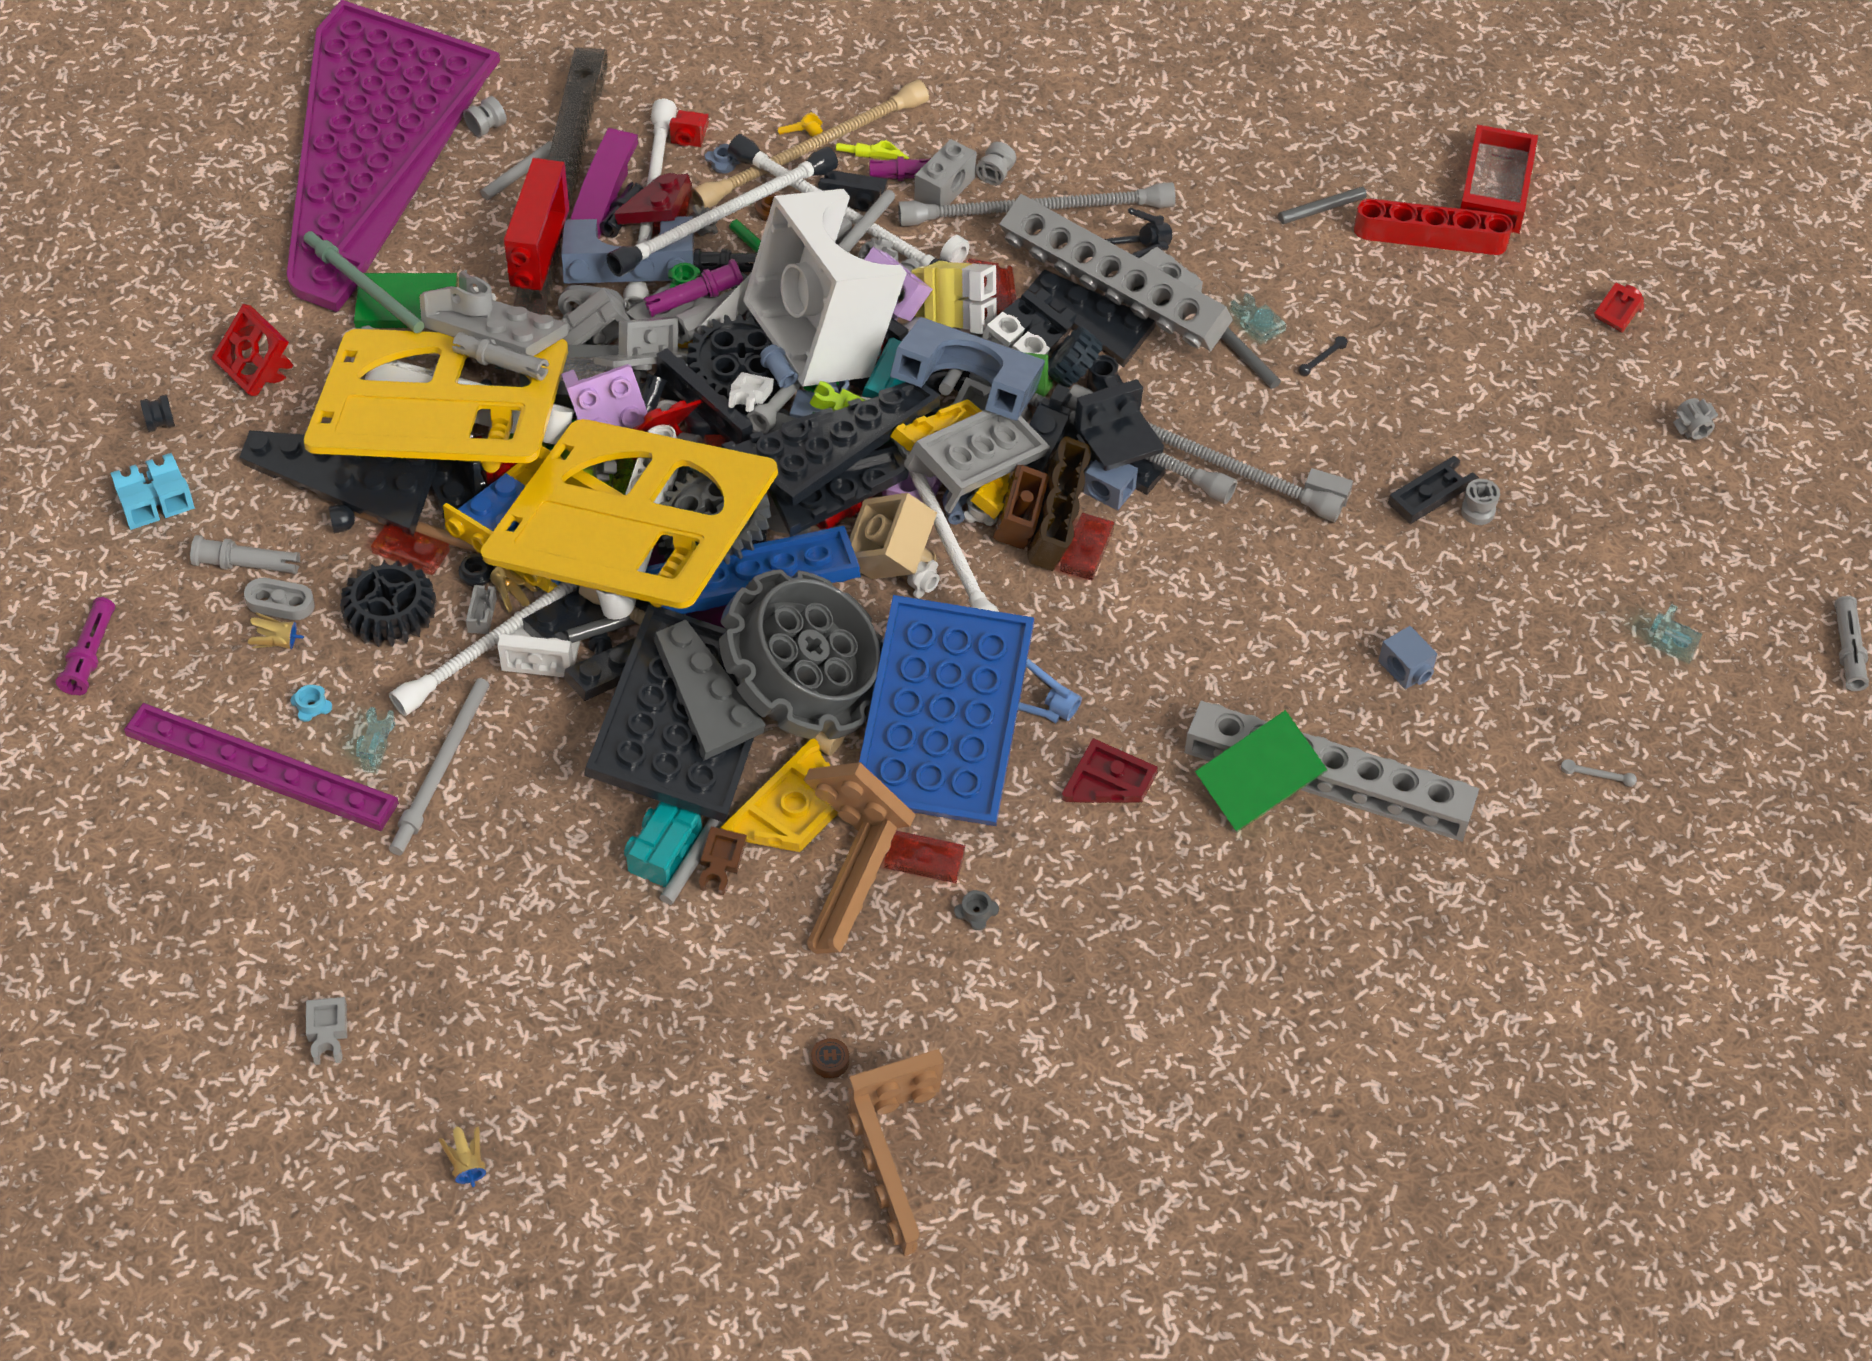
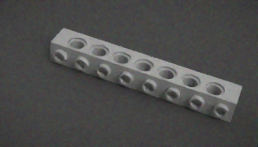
(1029, 216)
(1345, 782)

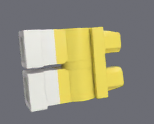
(959, 294)

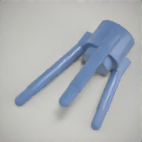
(1060, 699)

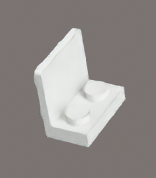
(536, 655)

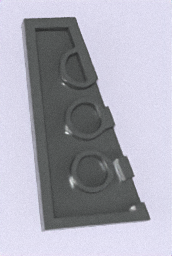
(706, 691)

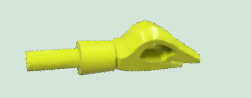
(883, 150)

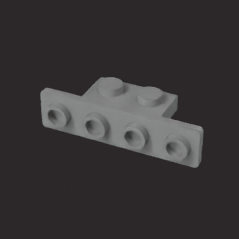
(641, 342)

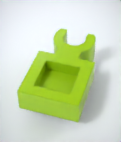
(827, 397)

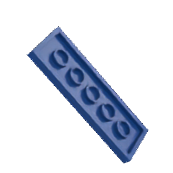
(818, 552)

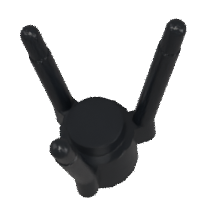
(1152, 235)

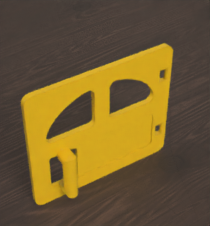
(432, 416)
(605, 537)

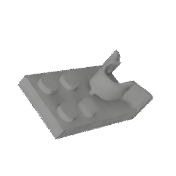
(485, 318)
(975, 452)

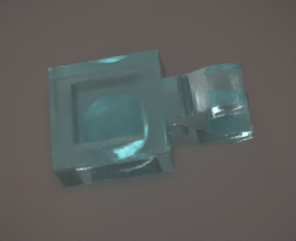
(374, 743)

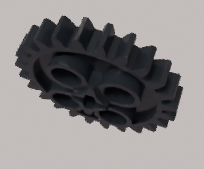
(728, 350)

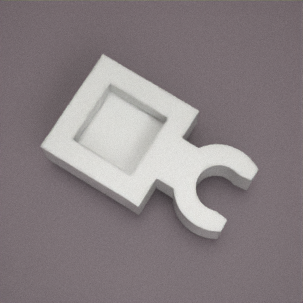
(750, 390)

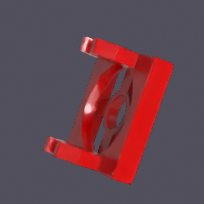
(246, 333)

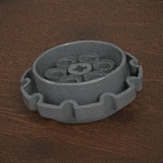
(802, 653)

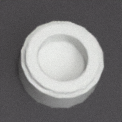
(955, 249)

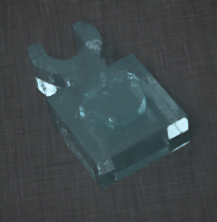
(1259, 322)

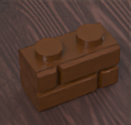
(1021, 507)

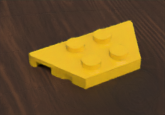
(785, 808)

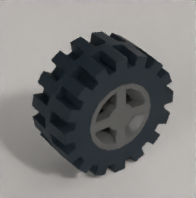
(1074, 357)

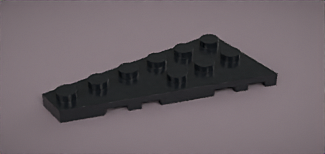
(379, 486)

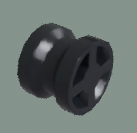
(157, 413)

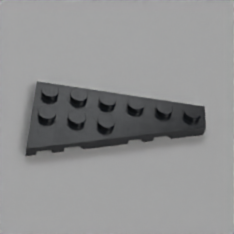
(829, 441)

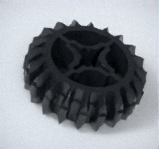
(388, 603)

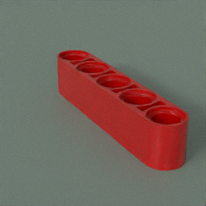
(1433, 226)

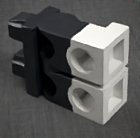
(1031, 324)

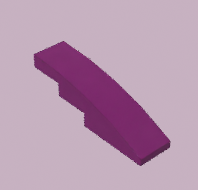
(605, 176)

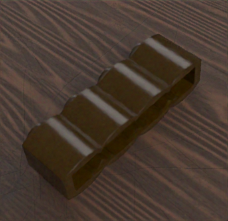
(1060, 504)

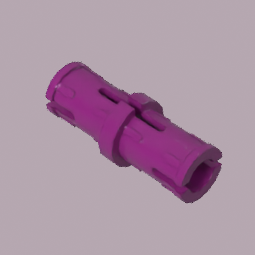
(896, 168)

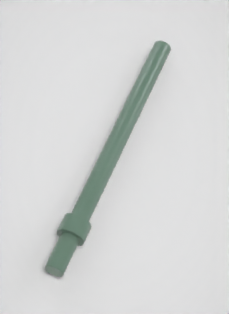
(330, 254)

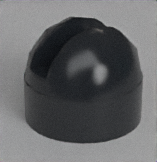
(341, 518)

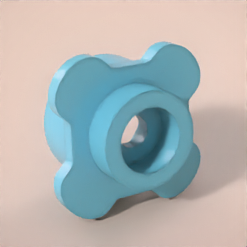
(309, 694)

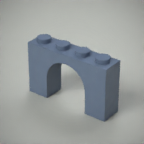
(586, 255)
(937, 346)

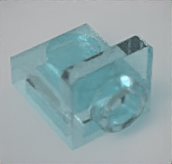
(1674, 637)

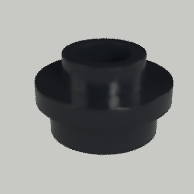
(471, 564)

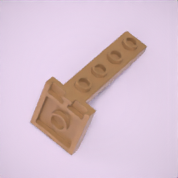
(876, 816)
(882, 1092)

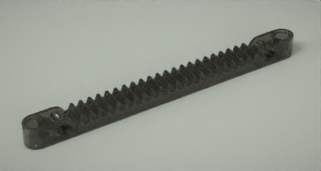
(581, 91)

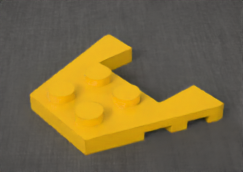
(989, 496)

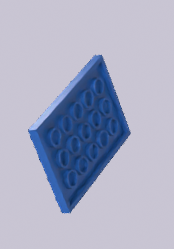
(947, 707)

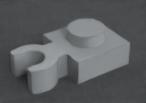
(324, 1025)

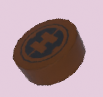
(830, 1058)

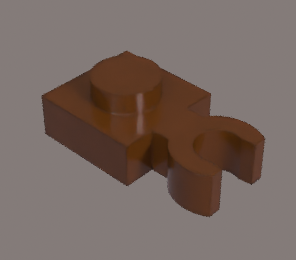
(721, 854)

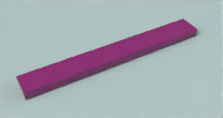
(262, 766)

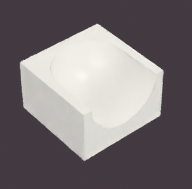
(815, 295)

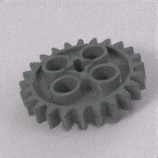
(705, 497)

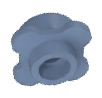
(720, 160)

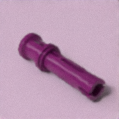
(708, 284)
(80, 670)

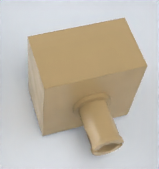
(892, 535)

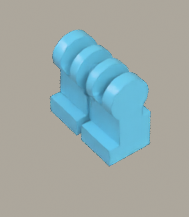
(140, 499)

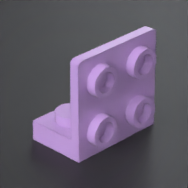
(607, 397)

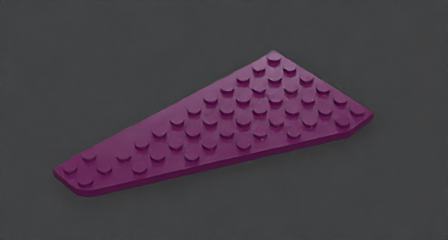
(373, 128)

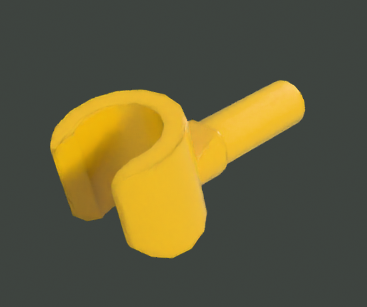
(809, 122)

